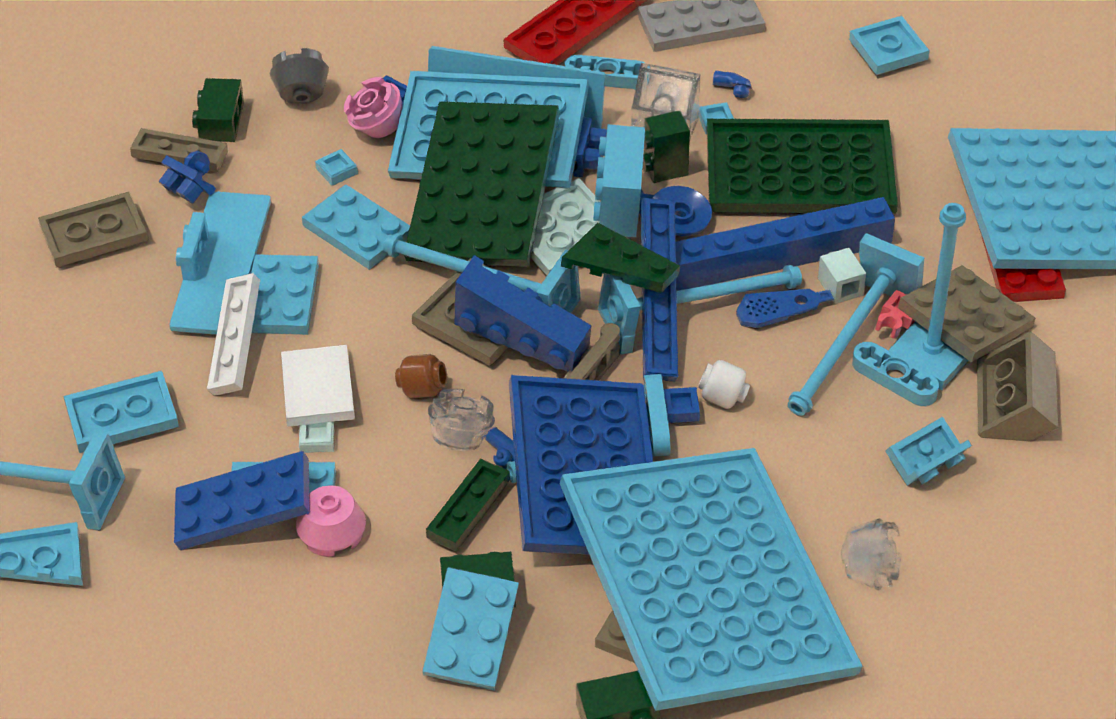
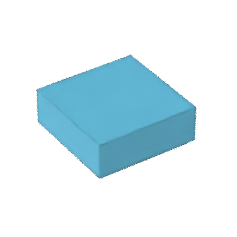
(714, 111)
(336, 167)

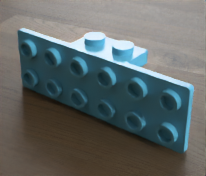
(460, 61)
(215, 249)

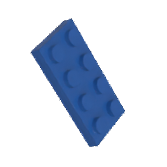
(241, 500)

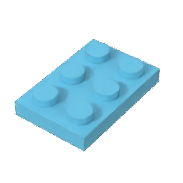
(354, 225)
(284, 293)
(122, 409)
(470, 628)

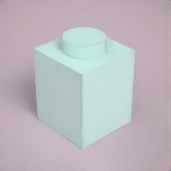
(842, 275)

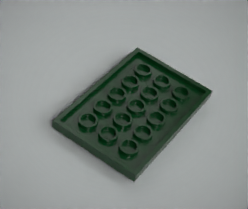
(798, 164)
(484, 181)

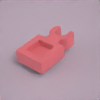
(892, 316)

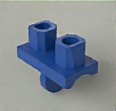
(586, 156)
(187, 177)

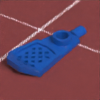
(772, 307)

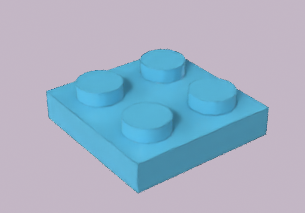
(889, 45)

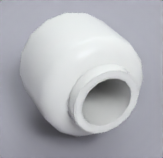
(723, 384)

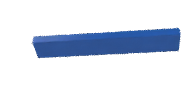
(658, 308)

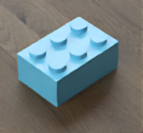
(620, 179)

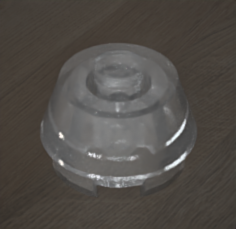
(460, 420)
(872, 554)

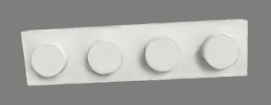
(233, 334)

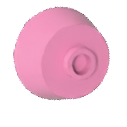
(375, 108)
(333, 521)

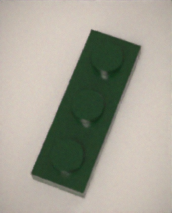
(468, 504)

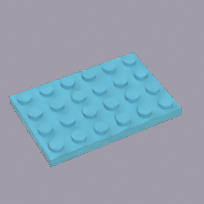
(429, 88)

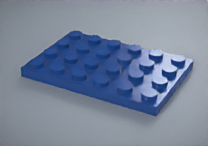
(566, 430)

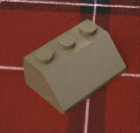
(1017, 390)

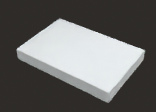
(317, 385)

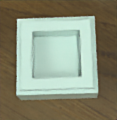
(317, 437)

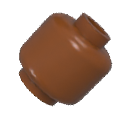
(421, 376)

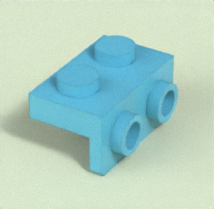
(926, 451)

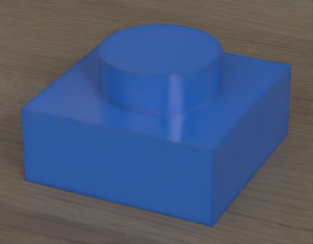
(682, 404)

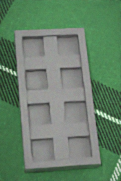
(698, 21)

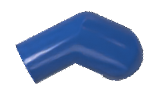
(733, 80)

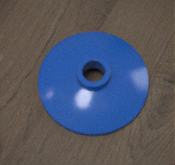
(691, 209)

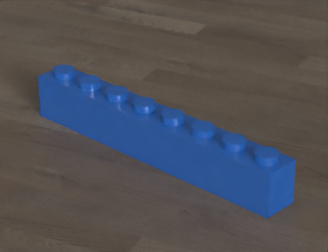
(780, 243)

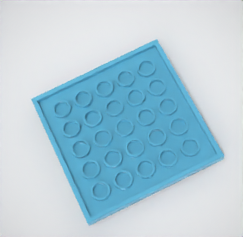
(1041, 195)

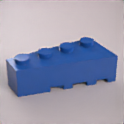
(518, 318)

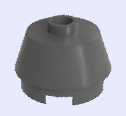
(299, 76)

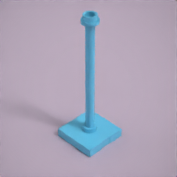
(886, 270)
(559, 286)
(622, 308)
(925, 347)
(92, 483)

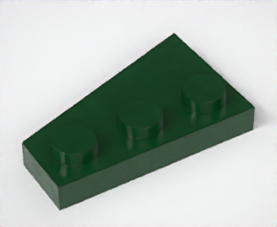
(616, 255)

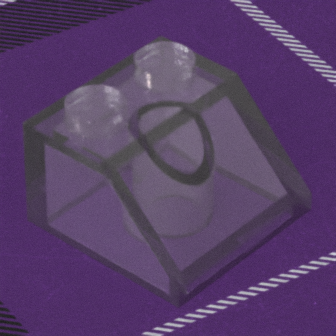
(665, 91)

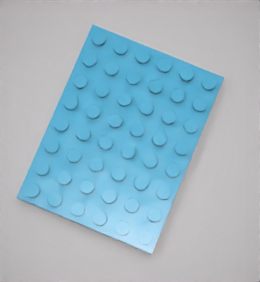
(708, 578)

